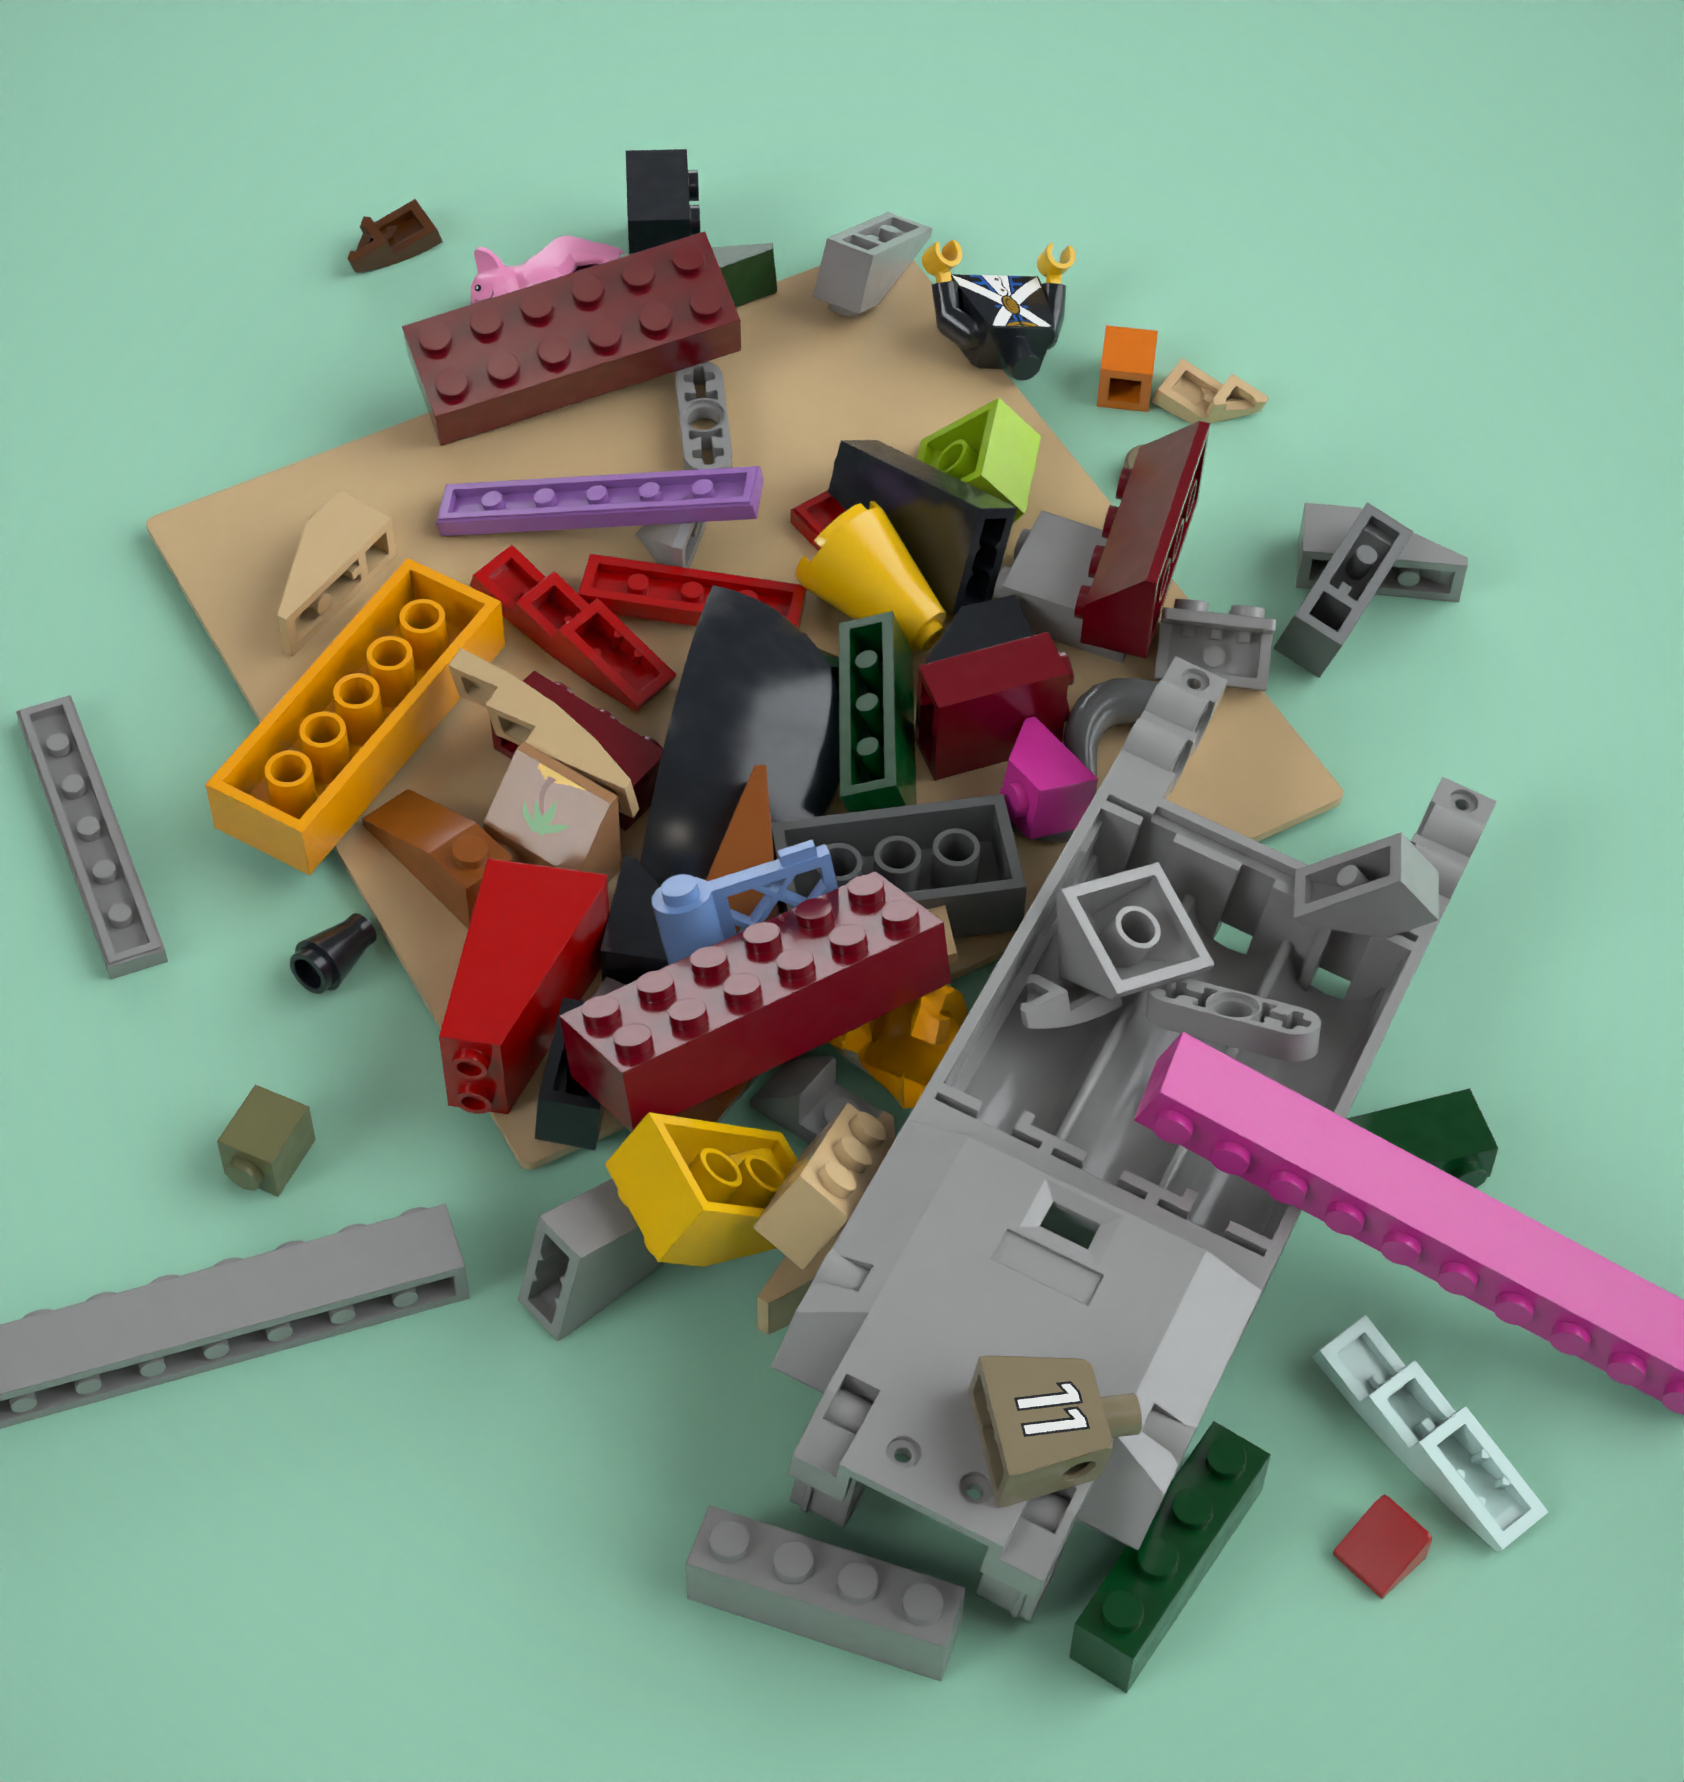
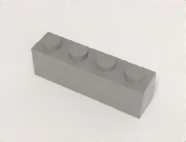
(825, 1592)

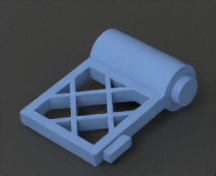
(698, 913)

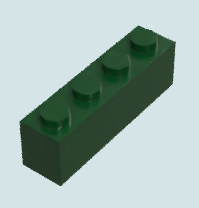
(876, 715)
(1185, 1538)

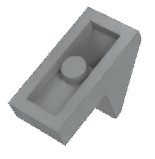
(806, 1096)

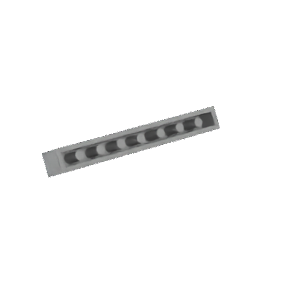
(228, 1313)

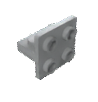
(1225, 644)

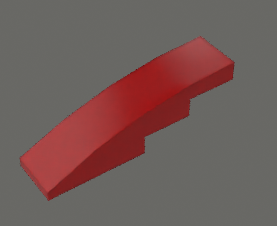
(575, 633)

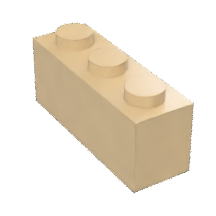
(824, 1185)

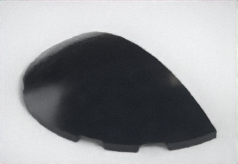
(744, 699)

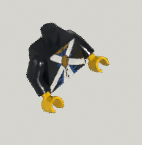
(999, 317)

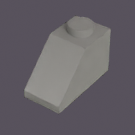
(1369, 890)

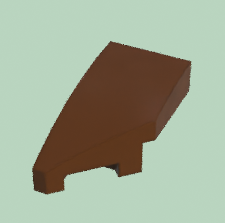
(394, 238)

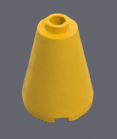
(870, 572)

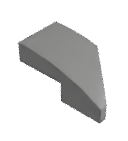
(1061, 1003)

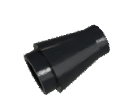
(330, 955)

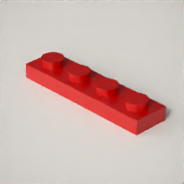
(677, 592)

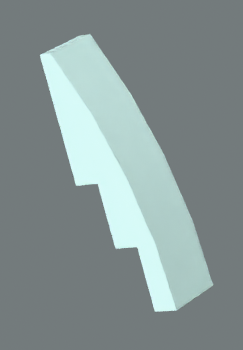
(1429, 1437)

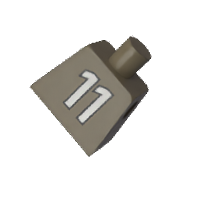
(1045, 1424)

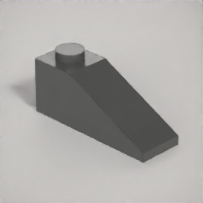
(1343, 590)

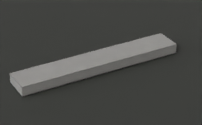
(91, 838)

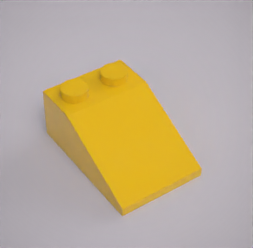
(699, 1186)

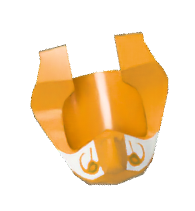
(906, 1043)

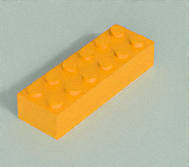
(353, 717)

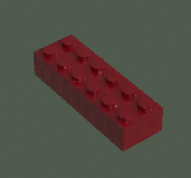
(573, 338)
(755, 999)

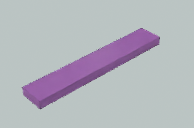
(601, 501)

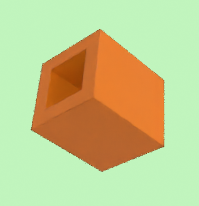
(1127, 368)

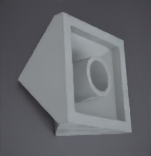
(1126, 934)

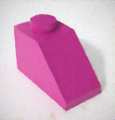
(1045, 783)

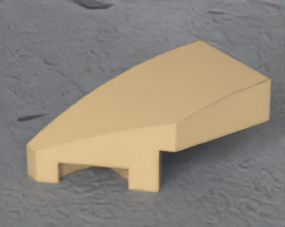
(1199, 397)

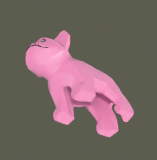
(557, 259)

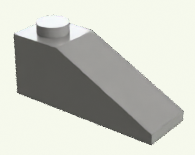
(867, 262)
(1419, 572)

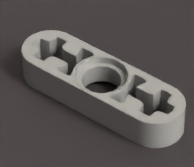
(711, 407)
(1235, 1019)

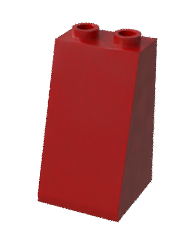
(525, 949)

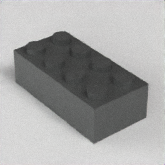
(933, 852)

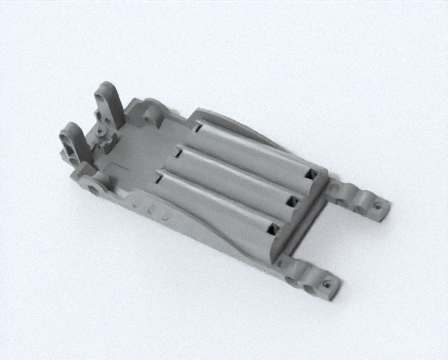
(1055, 1223)

